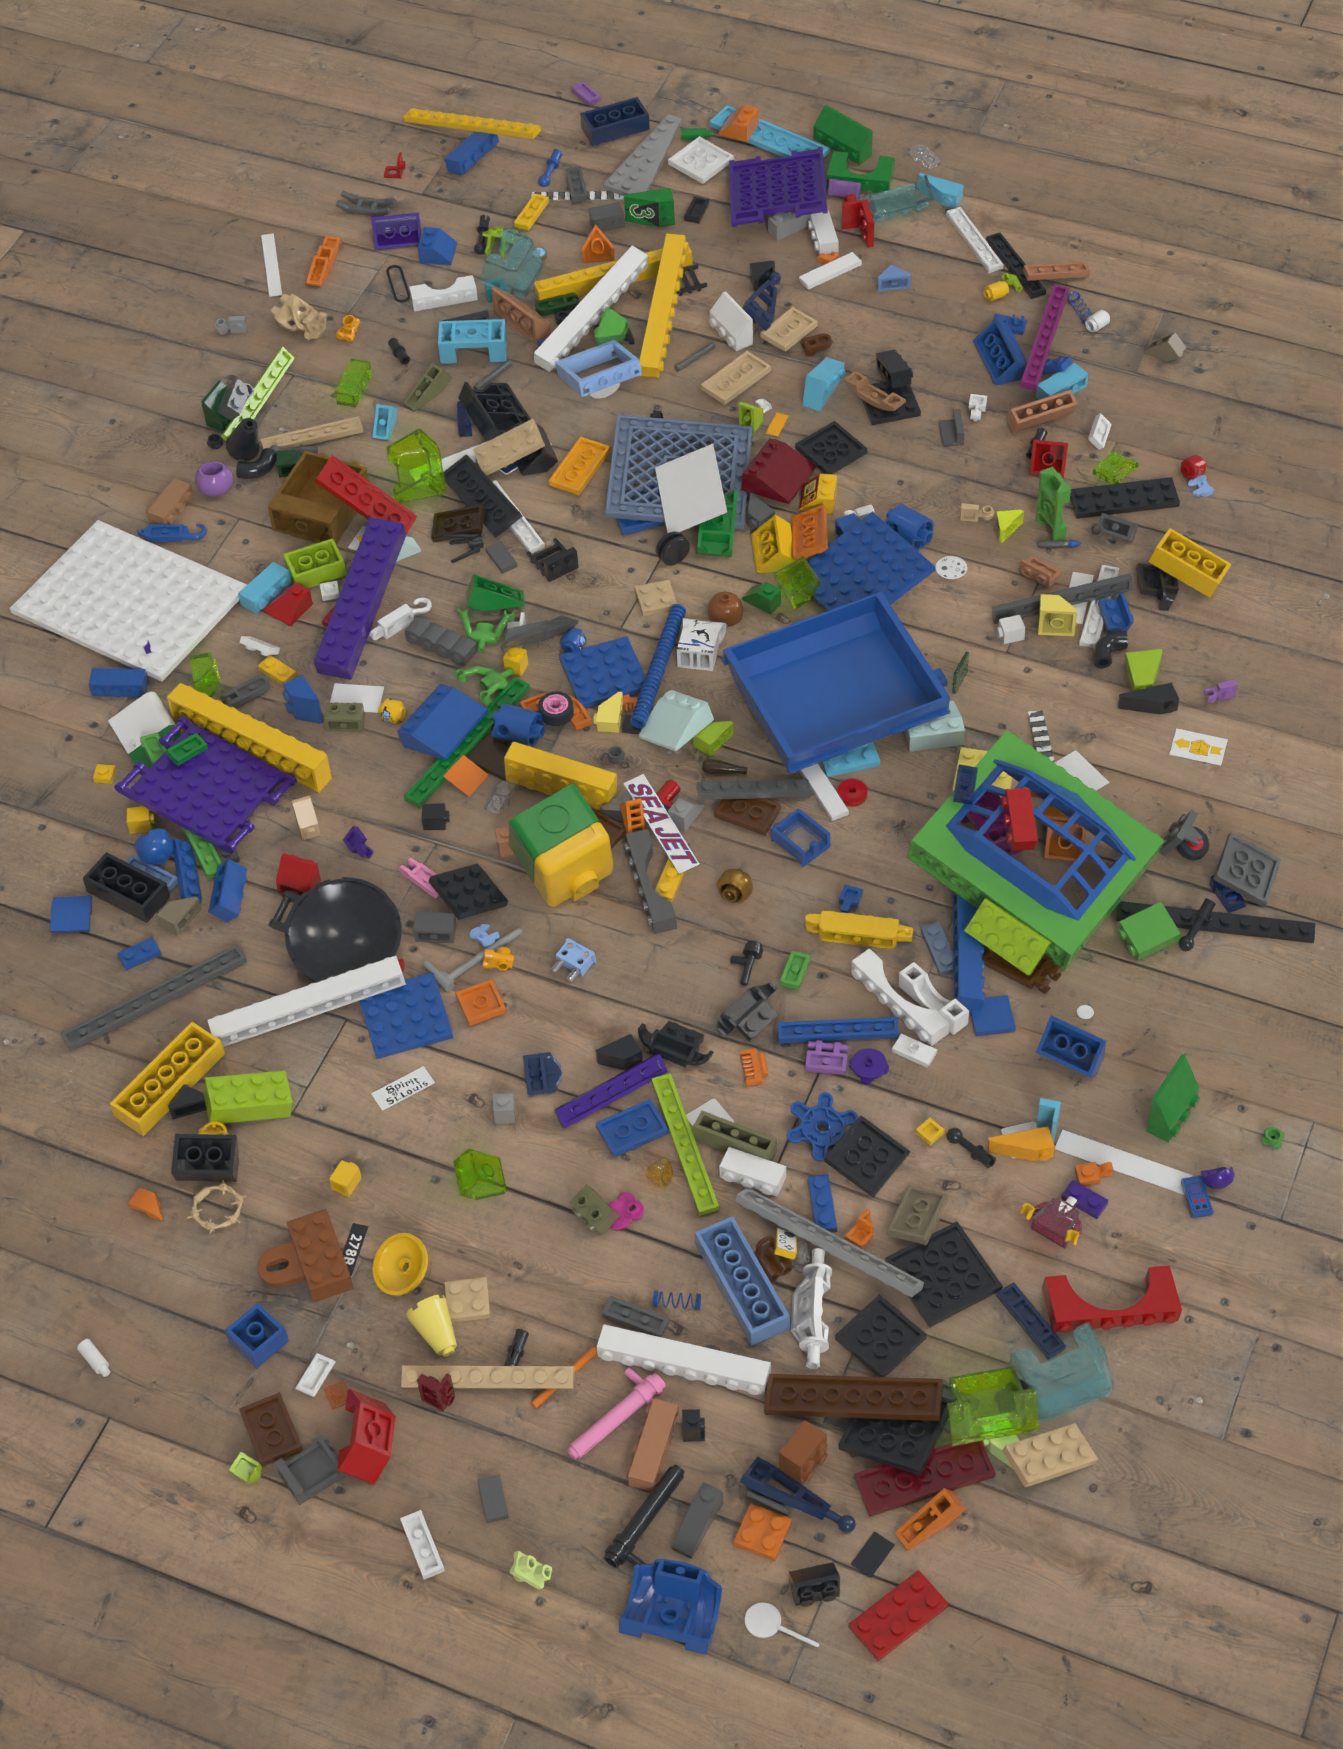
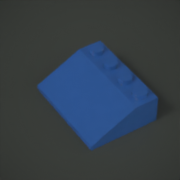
(441, 722)

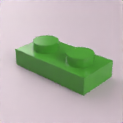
(795, 970)

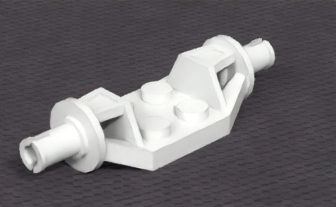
(808, 1309)

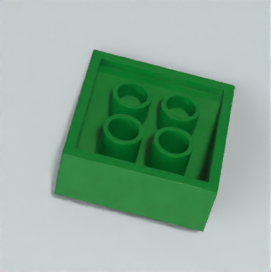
(1173, 1101)

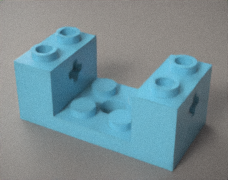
(487, 334)

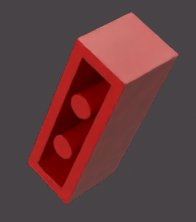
(1019, 819)

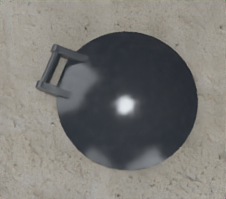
(338, 927)

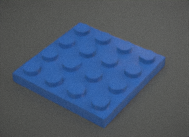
(603, 671)
(406, 1017)

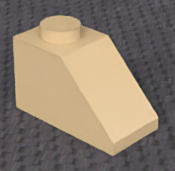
(306, 818)

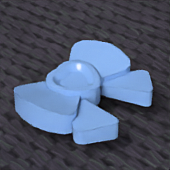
(1203, 487)
(482, 937)

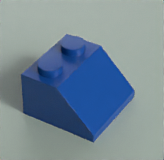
(436, 247)
(302, 700)

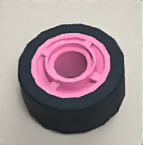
(556, 708)

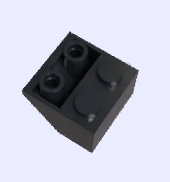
(815, 1584)

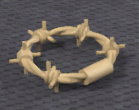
(203, 1193)

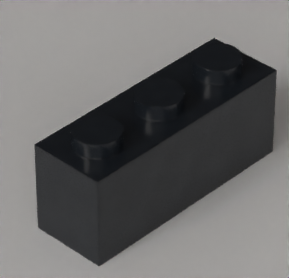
(894, 368)

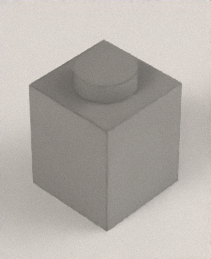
(504, 1108)

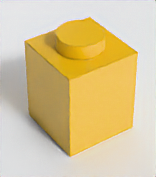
(516, 659)
(140, 819)
(345, 1178)

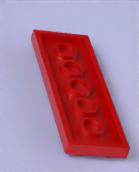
(362, 494)

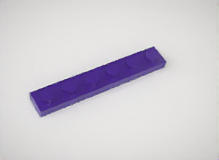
(610, 1090)

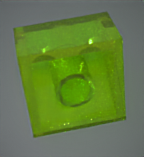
(797, 582)
(205, 674)
(479, 1175)

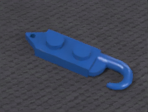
(170, 533)

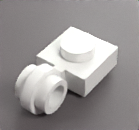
(977, 405)

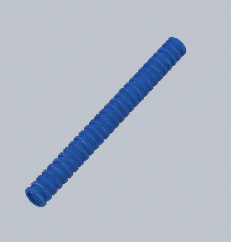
(658, 666)

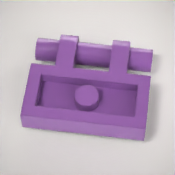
(826, 1062)

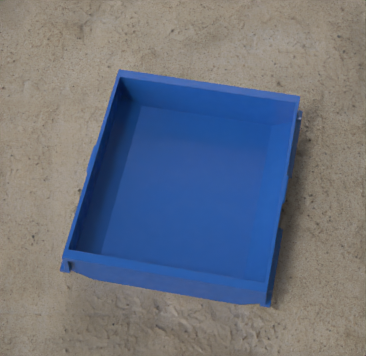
(836, 682)

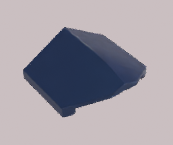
(541, 1073)

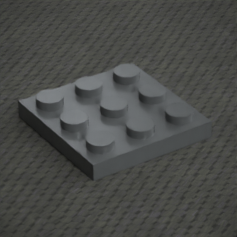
(1247, 869)

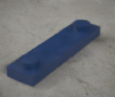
(1031, 1320)

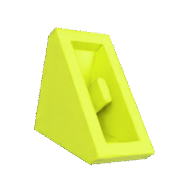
(1008, 522)

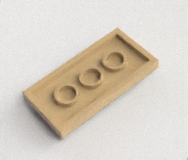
(735, 377)
(509, 447)
(1050, 1455)

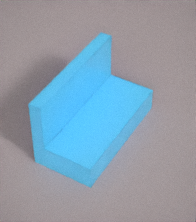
(1049, 1115)

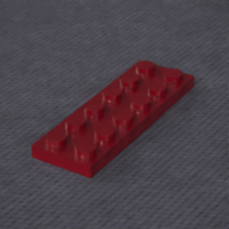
(947, 1468)

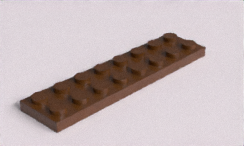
(854, 1397)

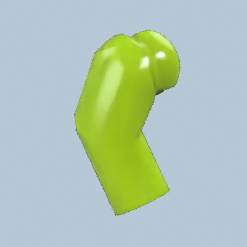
(1012, 280)

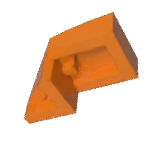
(146, 1202)
(862, 1232)

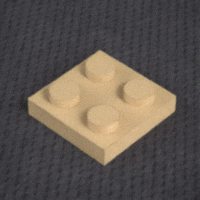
(655, 597)
(468, 1299)

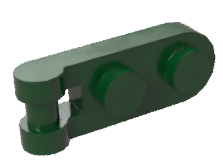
(556, 304)

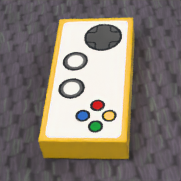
(785, 1243)

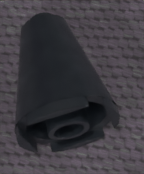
(244, 440)

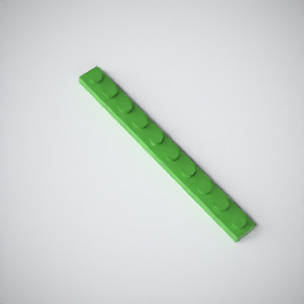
(202, 849)

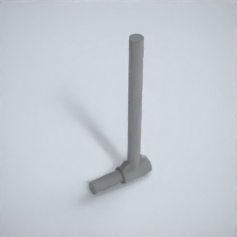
(446, 979)

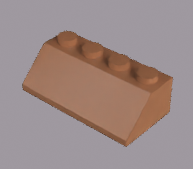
(520, 316)

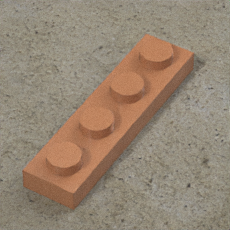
(1056, 270)

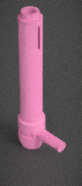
(642, 1394)

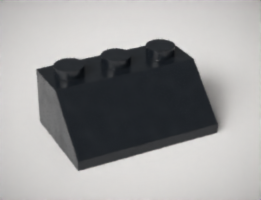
(540, 460)
(205, 1157)

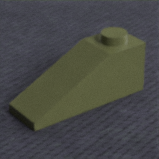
(428, 387)

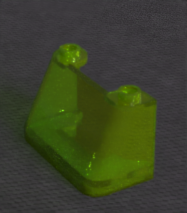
(417, 467)

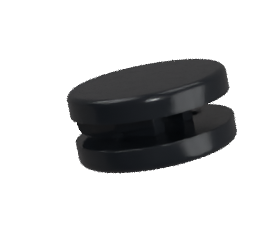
(672, 548)

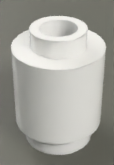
(1097, 321)

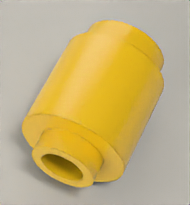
(996, 290)

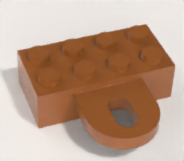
(311, 1257)

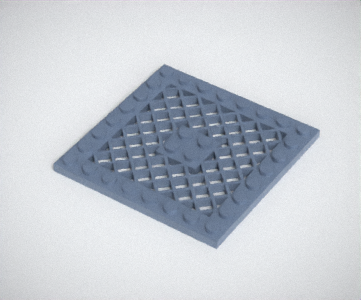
(630, 427)

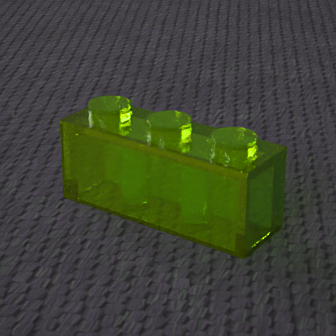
(353, 383)

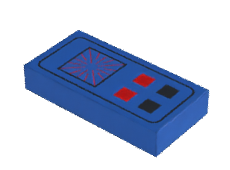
(1197, 1196)

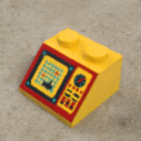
(819, 491)

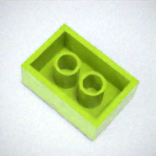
(315, 564)

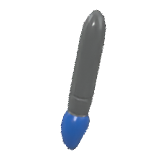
(1059, 543)

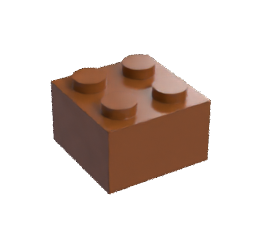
(803, 1452)

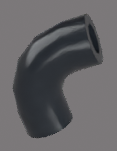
(257, 468)
(1107, 644)

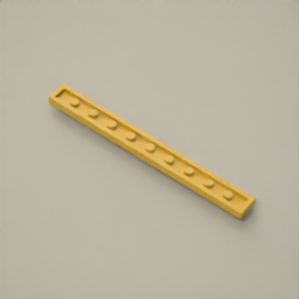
(472, 123)

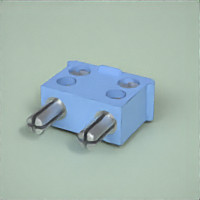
(575, 958)

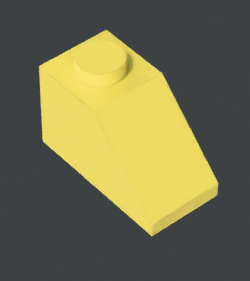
(609, 714)

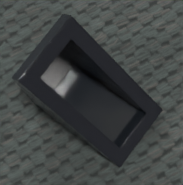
(759, 273)
(187, 1102)

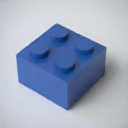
(256, 1335)

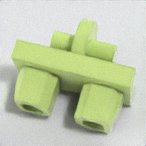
(529, 1570)

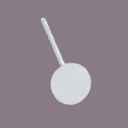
(765, 1620)

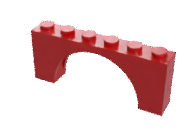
(1070, 1311)

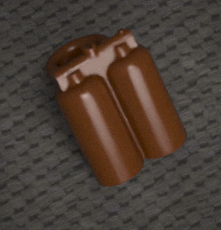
(772, 1264)

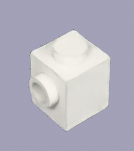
(1011, 629)

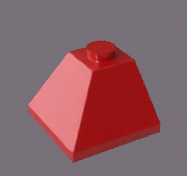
(1047, 455)
(290, 604)

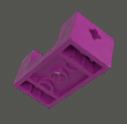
(997, 830)

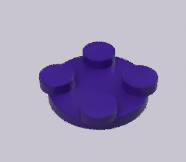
(869, 1065)

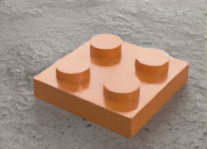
(480, 1002)
(762, 1532)

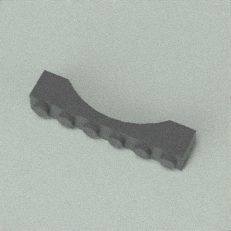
(660, 911)

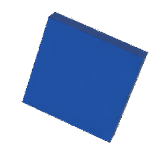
(993, 1016)

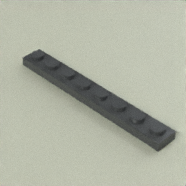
(1072, 595)

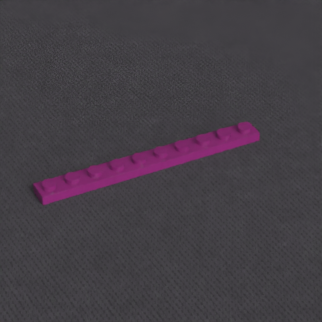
(1044, 337)

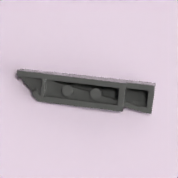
(537, 631)

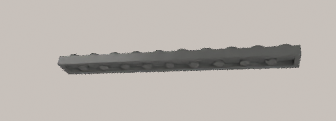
(153, 997)

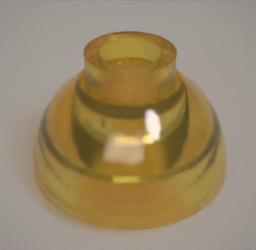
(660, 1173)

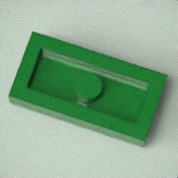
(186, 749)

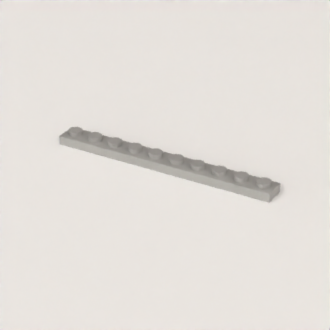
(830, 1242)

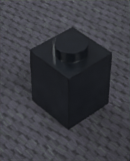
(434, 816)

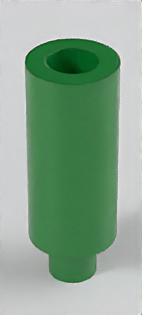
(694, 133)

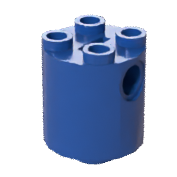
(911, 525)
(518, 725)

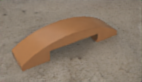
(859, 385)

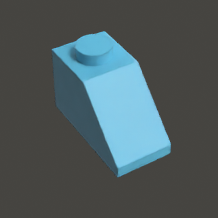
(384, 421)

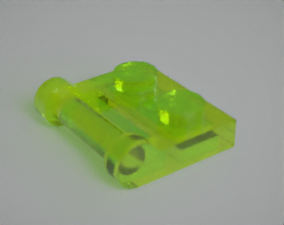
(1111, 465)

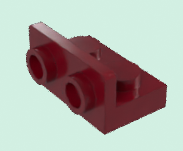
(436, 1393)

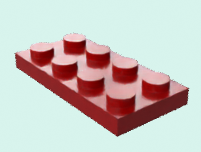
(898, 1615)

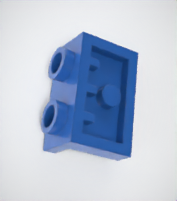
(1116, 613)

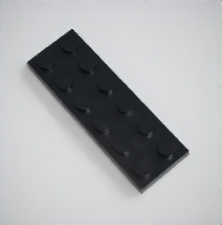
(477, 489)
(1124, 497)

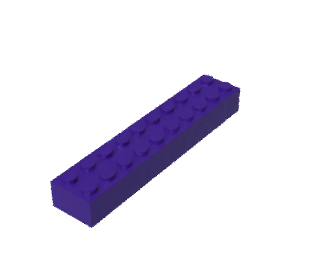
(360, 598)

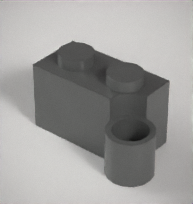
(234, 399)
(1115, 526)

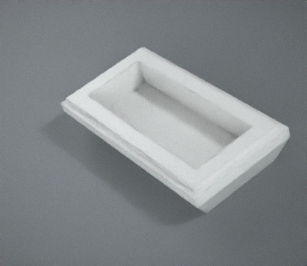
(315, 1375)

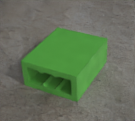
(1148, 931)

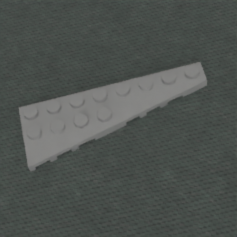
(641, 167)

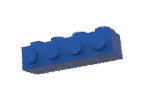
(470, 152)

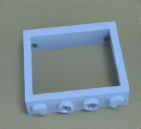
(594, 356)

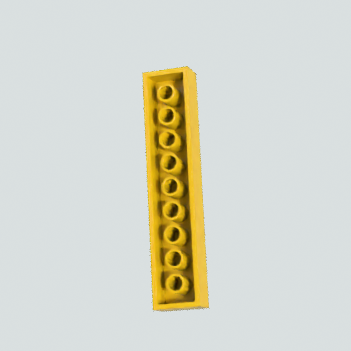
(252, 736)

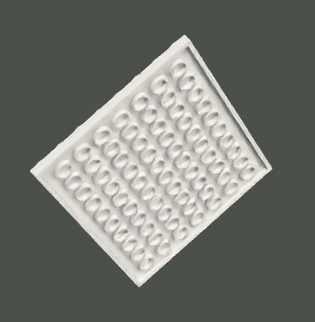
(125, 591)

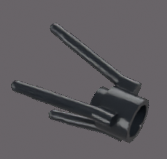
(474, 541)

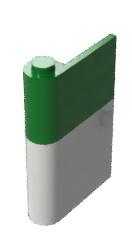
(139, 719)

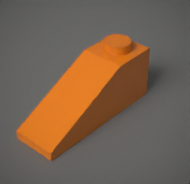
(931, 1518)

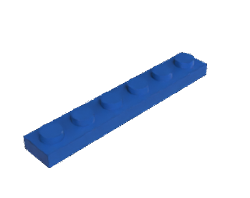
(838, 1029)

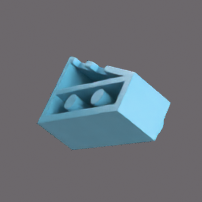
(822, 383)

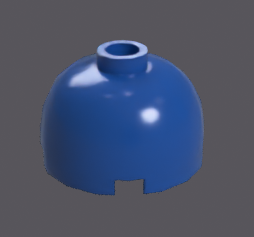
(155, 847)

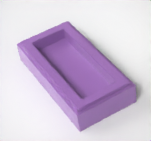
(586, 93)
(842, 188)

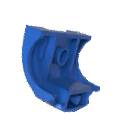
(673, 1603)

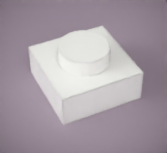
(329, 590)

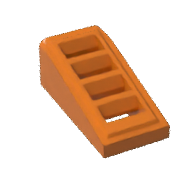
(626, 814)

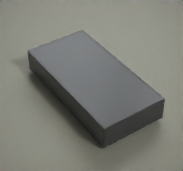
(501, 557)
(493, 1498)

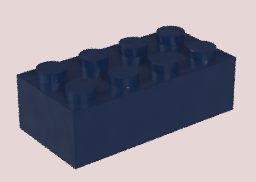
(615, 121)

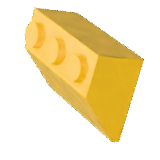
(772, 545)

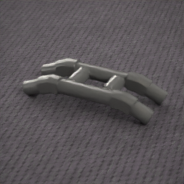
(368, 211)

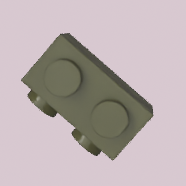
(344, 717)
(594, 1210)

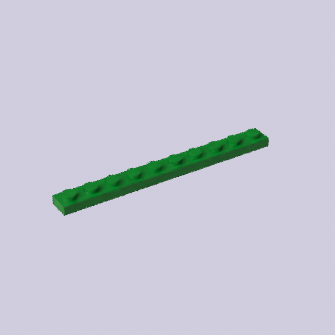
(434, 776)

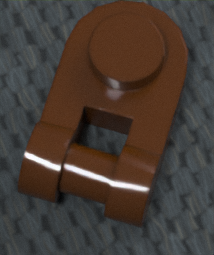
(816, 343)

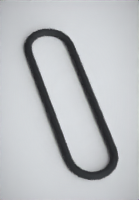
(404, 281)

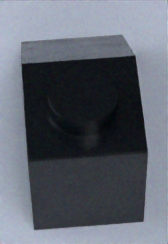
(620, 1054)

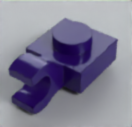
(355, 842)

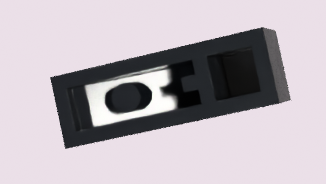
(1153, 700)

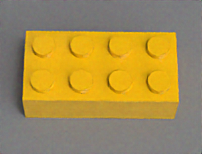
(1189, 562)

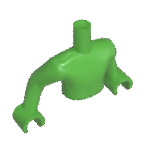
(484, 632)
(490, 683)

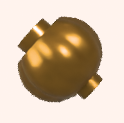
(732, 883)

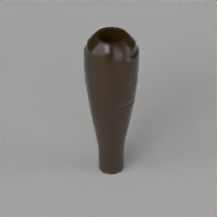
(714, 766)

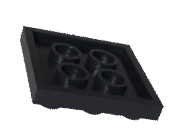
(907, 410)
(831, 448)
(468, 891)
(867, 1156)
(880, 1336)

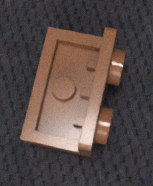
(1039, 571)

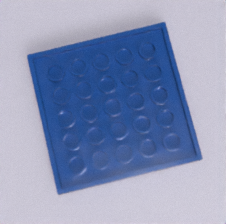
(866, 562)

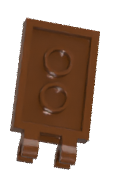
(1037, 977)

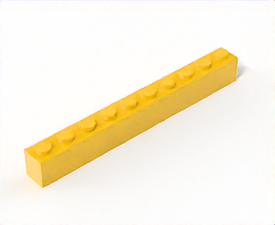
(585, 280)
(662, 305)

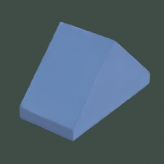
(893, 279)

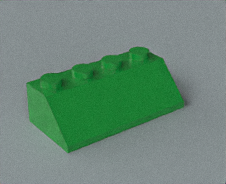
(843, 134)

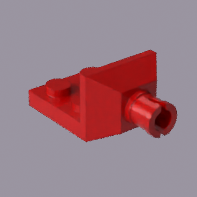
(858, 214)

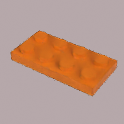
(809, 532)

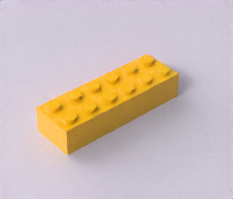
(552, 773)
(180, 1063)

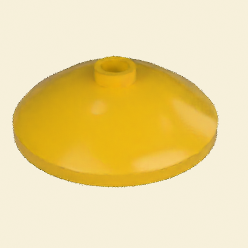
(392, 1262)

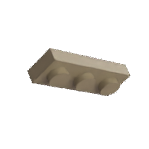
(492, 616)

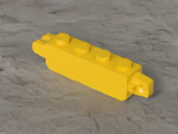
(858, 929)

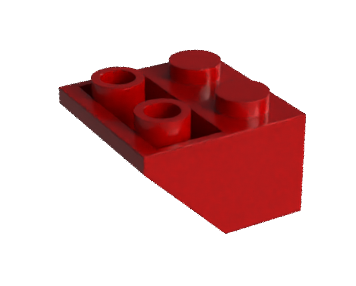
(296, 875)

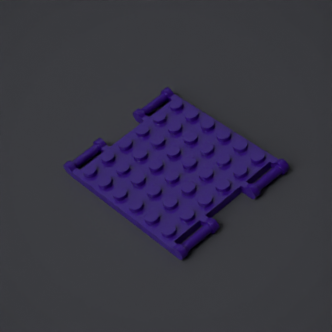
(777, 186)
(208, 792)

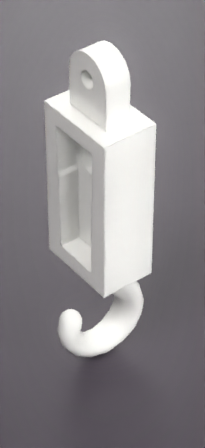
(399, 619)

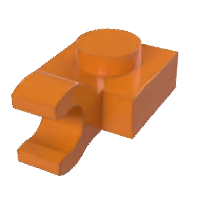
(1090, 1174)

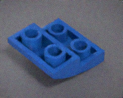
(71, 914)

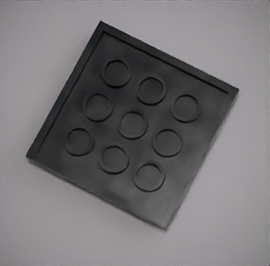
(951, 1273)
(895, 1441)

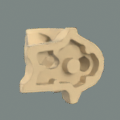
(313, 322)

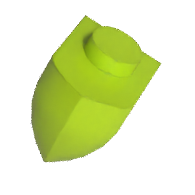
(246, 1469)

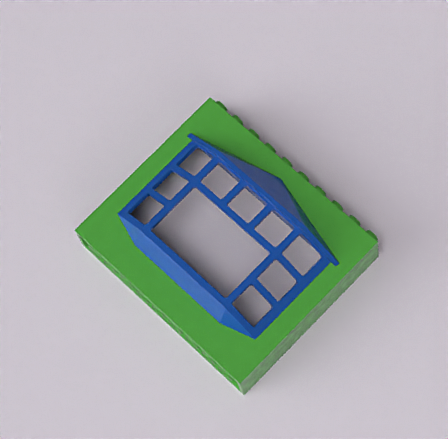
(982, 870)

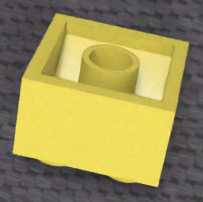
(1056, 616)

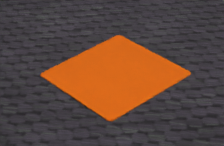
(466, 775)

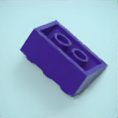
(396, 231)

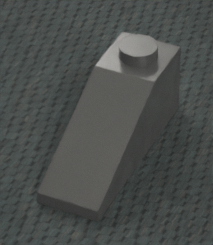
(698, 1519)

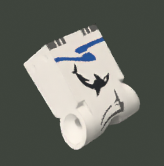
(699, 644)

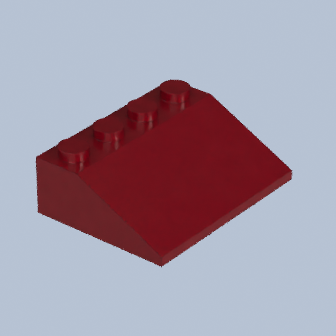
(776, 472)

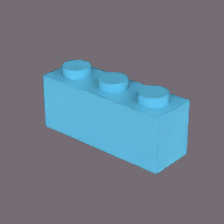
(1072, 379)
(264, 587)

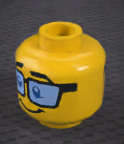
(392, 711)

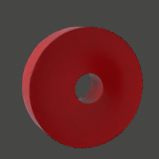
(852, 785)

